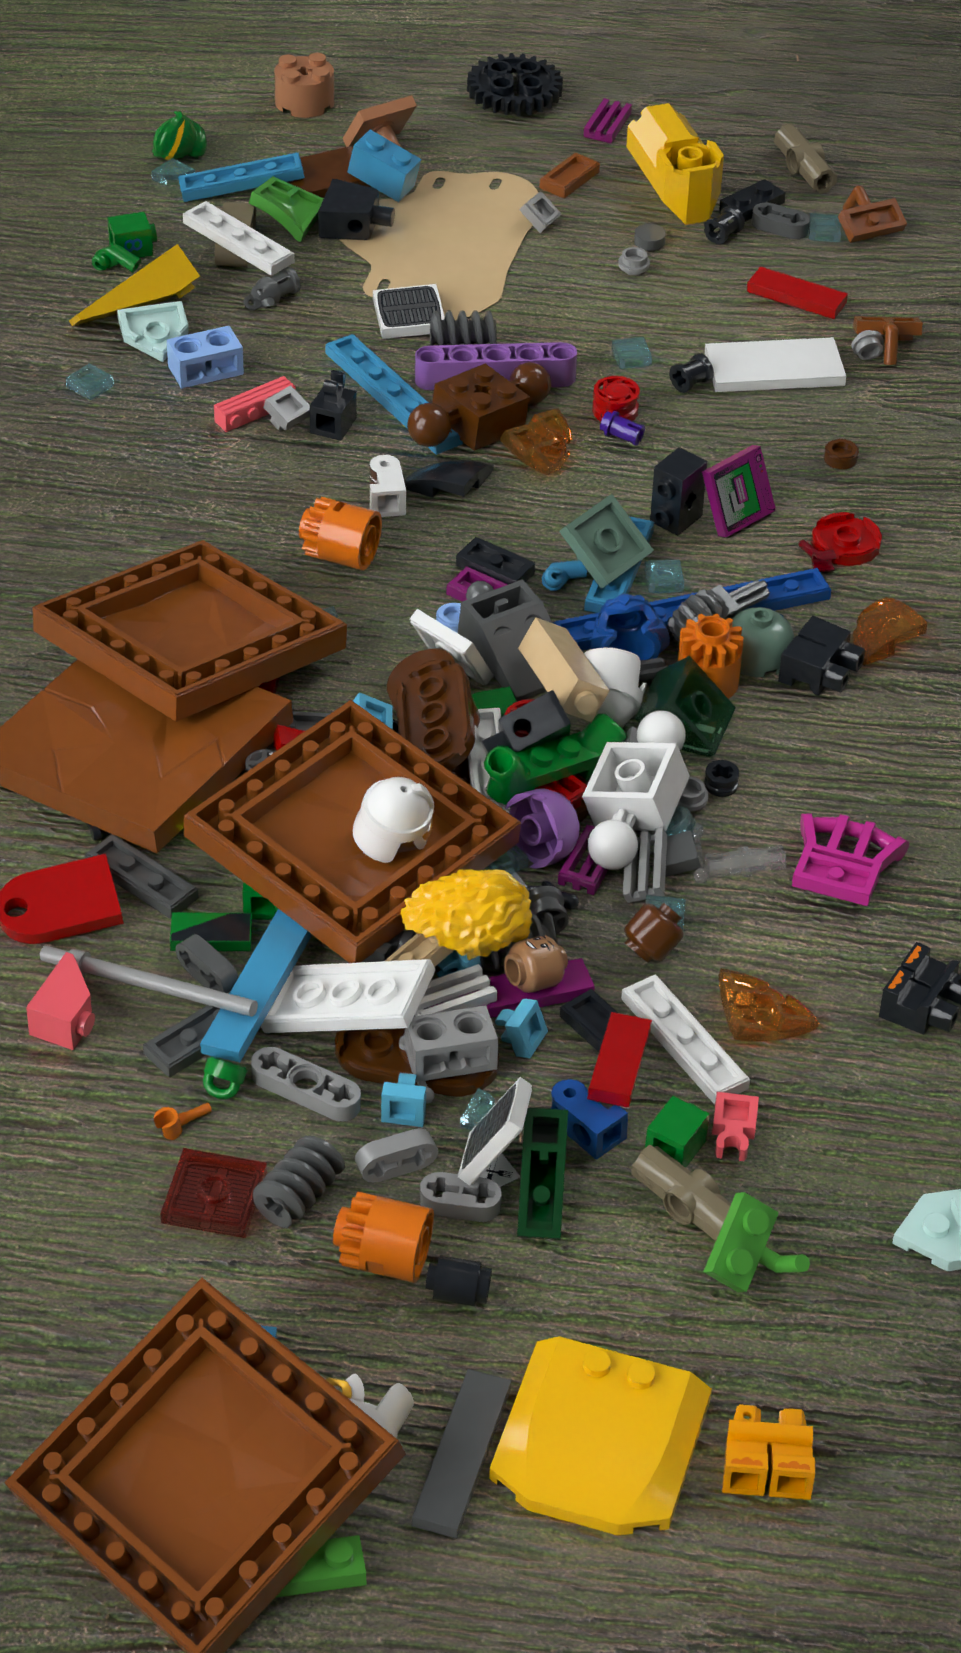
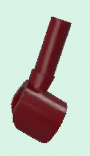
(820, 559)

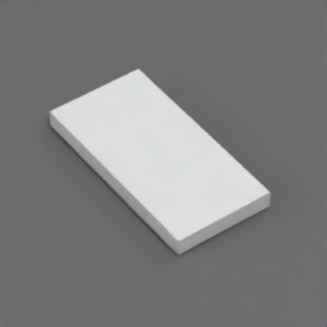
(775, 364)
(350, 996)

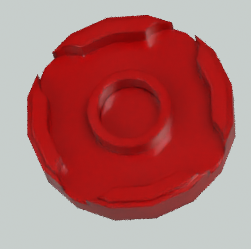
(851, 538)

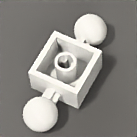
(635, 788)

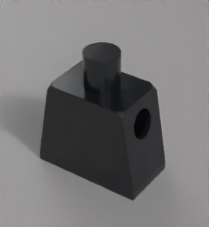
(352, 212)
(541, 719)

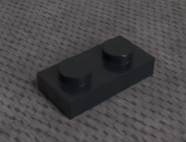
(747, 198)
(495, 562)

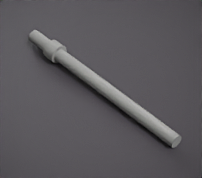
(152, 981)

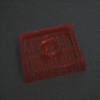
(213, 1193)

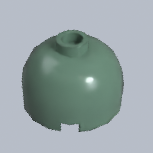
(765, 639)

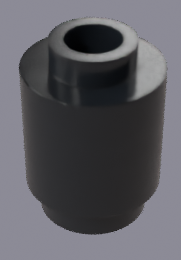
(459, 1280)

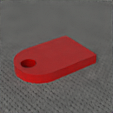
(61, 901)

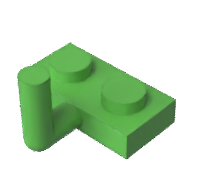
(743, 1245)
(332, 1567)

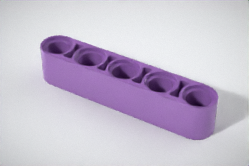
(443, 361)

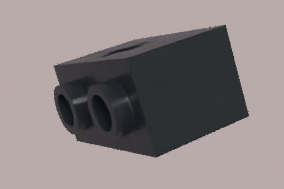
(678, 491)

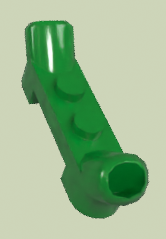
(574, 754)

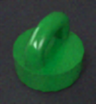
(225, 1070)

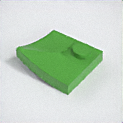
(288, 205)

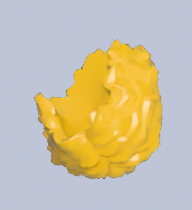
(470, 911)

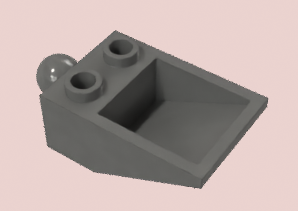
(496, 626)

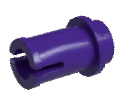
(622, 428)

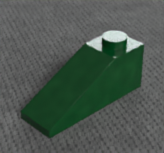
(542, 1174)

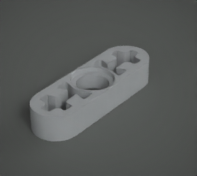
(315, 1098)

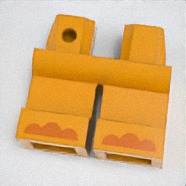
(782, 1444)

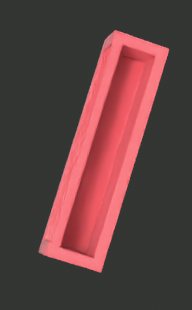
(247, 405)

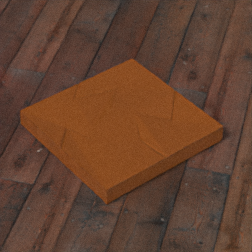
(189, 629)
(125, 763)
(293, 841)
(205, 1471)

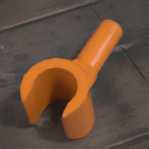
(172, 1122)

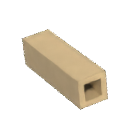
(564, 669)

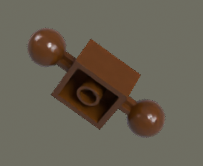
(479, 405)

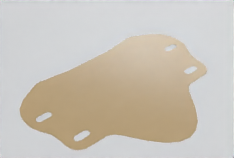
(451, 238)

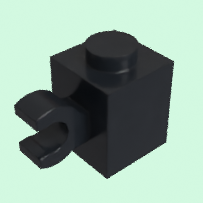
(333, 408)

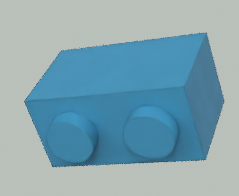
(384, 165)

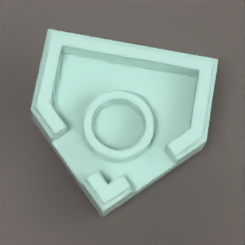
(152, 325)
(934, 1229)

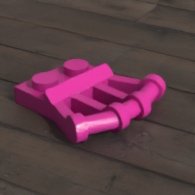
(839, 872)

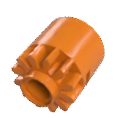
(341, 533)
(715, 649)
(384, 1236)

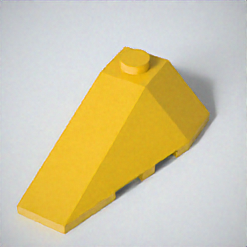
(152, 284)

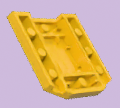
(600, 1437)

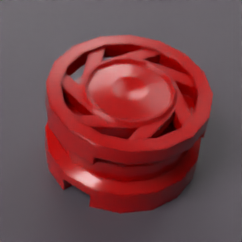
(617, 395)

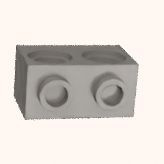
(451, 1043)

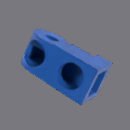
(589, 1122)

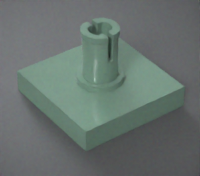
(606, 541)

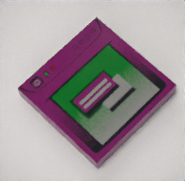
(739, 491)

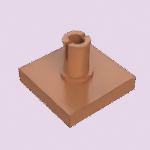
(383, 119)

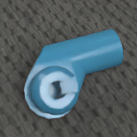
(560, 572)

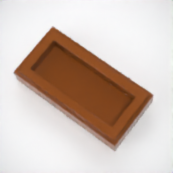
(569, 175)

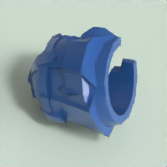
(630, 625)

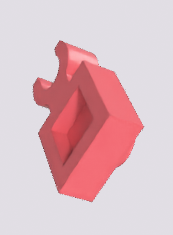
(734, 1122)

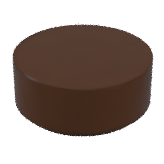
(841, 454)

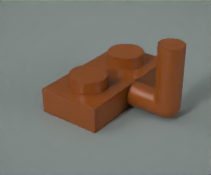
(869, 220)
(893, 328)

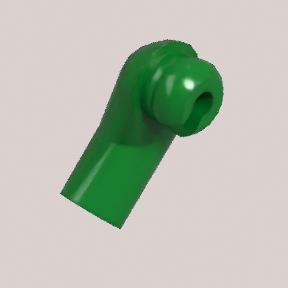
(115, 255)

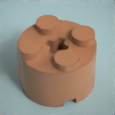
(304, 84)

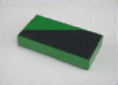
(220, 930)

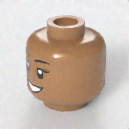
(535, 964)

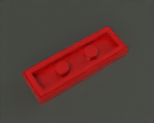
(797, 292)
(619, 1059)

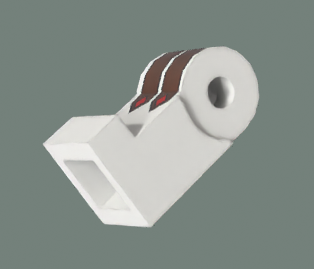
(387, 486)

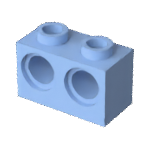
(205, 356)

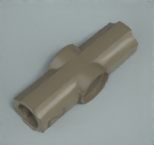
(805, 158)
(684, 1193)

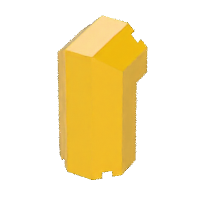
(677, 162)

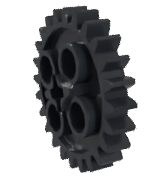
(536, 84)

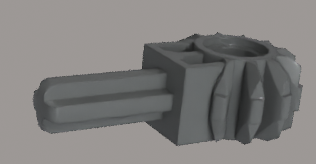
(717, 602)

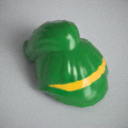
(179, 138)

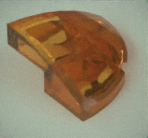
(541, 441)
(884, 626)
(761, 1012)

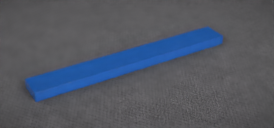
(785, 592)

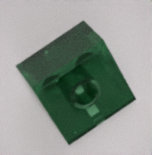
(695, 701)

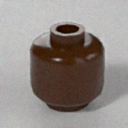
(653, 932)

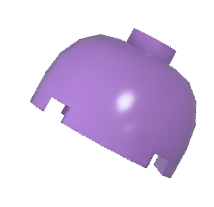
(547, 825)

